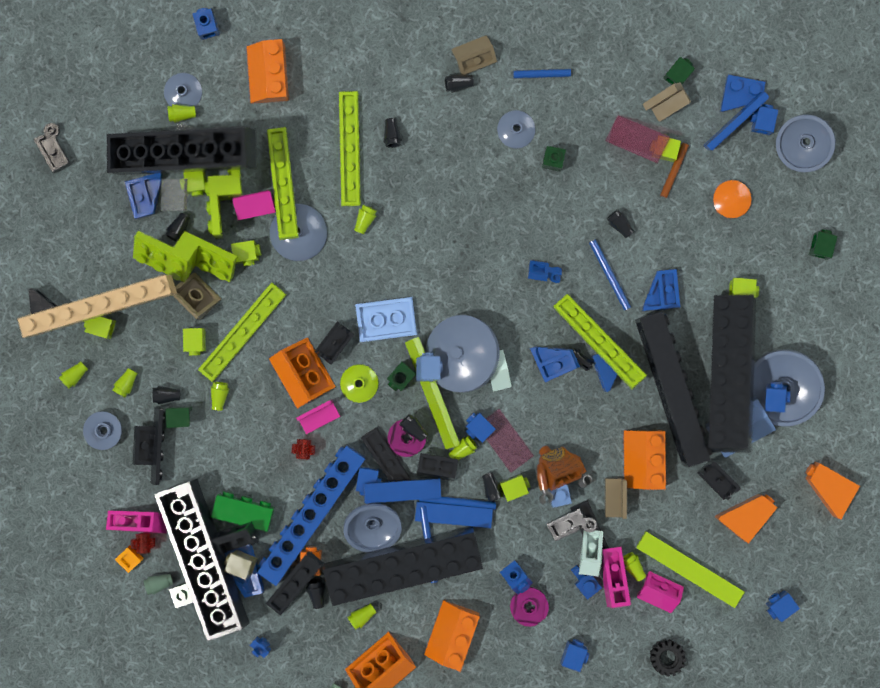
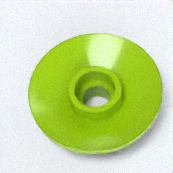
(369, 381)

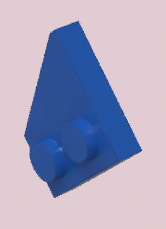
(740, 92)
(144, 194)
(663, 291)
(554, 361)

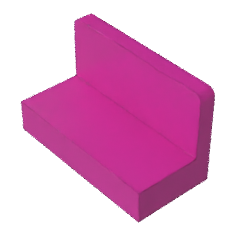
(254, 205)
(318, 416)
(661, 592)

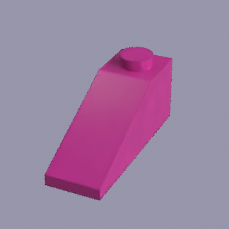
(136, 522)
(615, 578)

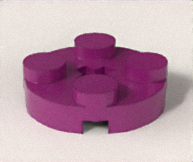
(399, 446)
(536, 614)

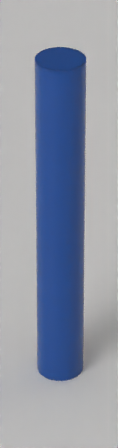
(542, 73)

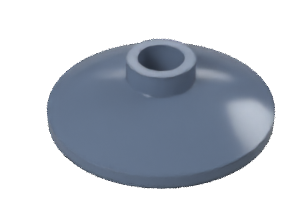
(192, 92)
(509, 136)
(93, 434)

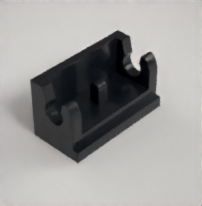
(334, 342)
(437, 467)
(718, 480)
(235, 538)

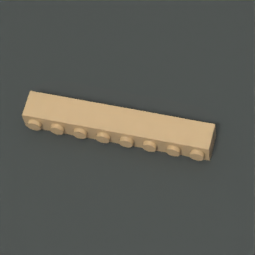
(97, 306)

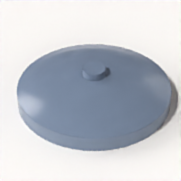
(467, 352)
(802, 380)

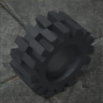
(678, 663)

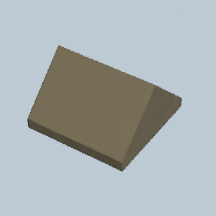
(196, 296)

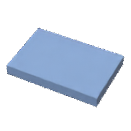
(386, 319)

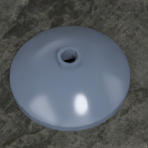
(803, 156)
(310, 240)
(374, 534)

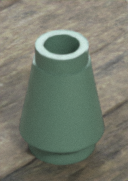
(157, 583)

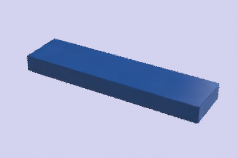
(737, 120)
(402, 490)
(455, 514)

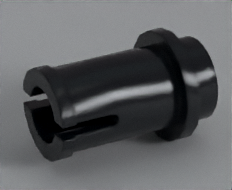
(583, 361)

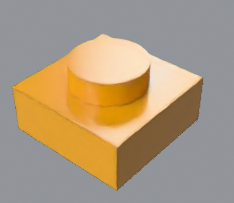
(129, 559)

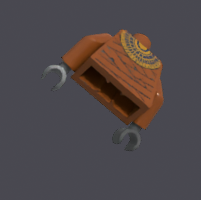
(558, 469)

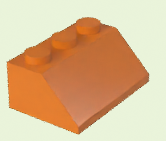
(267, 71)
(302, 372)
(645, 459)
(452, 635)
(381, 665)

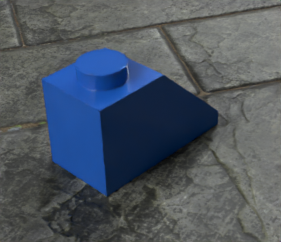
(605, 372)

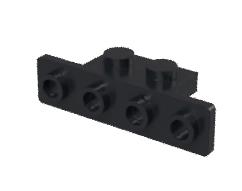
(148, 445)

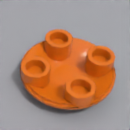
(732, 199)

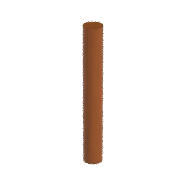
(674, 170)

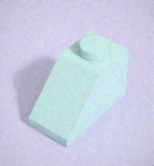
(501, 377)
(591, 553)

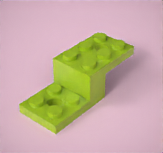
(221, 188)
(183, 258)

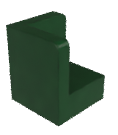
(178, 417)

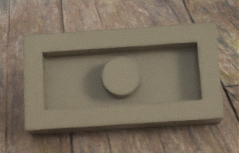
(474, 55)
(668, 101)
(616, 497)

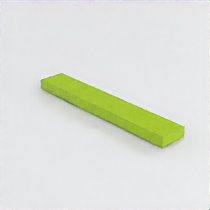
(349, 148)
(282, 183)
(242, 332)
(600, 341)
(434, 399)
(690, 569)

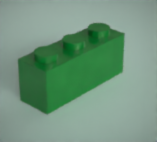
(243, 511)

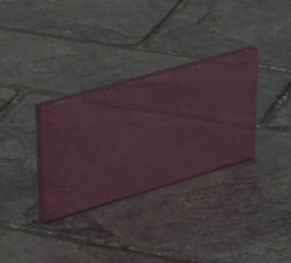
(637, 139)
(507, 442)

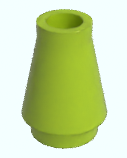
(180, 112)
(364, 219)
(72, 375)
(125, 383)
(219, 393)
(466, 447)
(633, 566)
(361, 616)

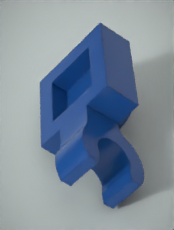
(542, 272)
(586, 583)
(260, 647)

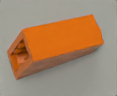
(832, 488)
(748, 516)

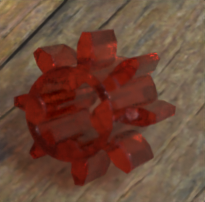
(303, 449)
(142, 543)

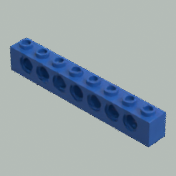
(267, 567)

